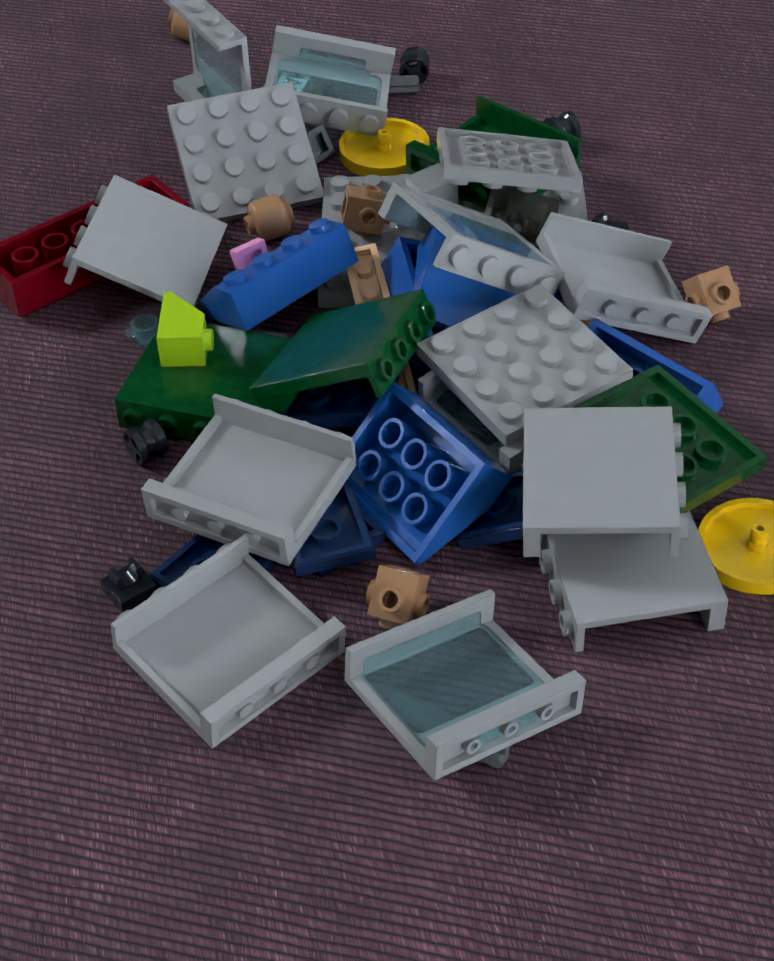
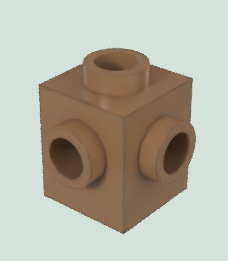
(361, 210)
(713, 290)
(397, 595)

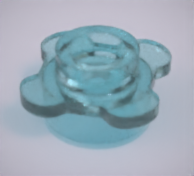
(142, 329)

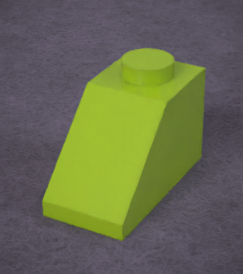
(182, 333)

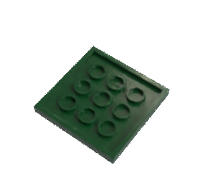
(711, 448)

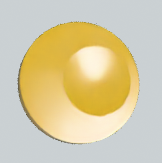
(380, 154)
(742, 544)

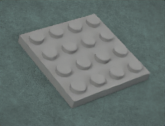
(244, 150)
(508, 160)
(521, 358)

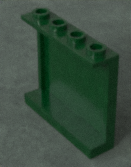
(494, 119)
(348, 345)
(183, 395)

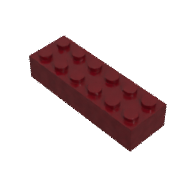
(34, 259)

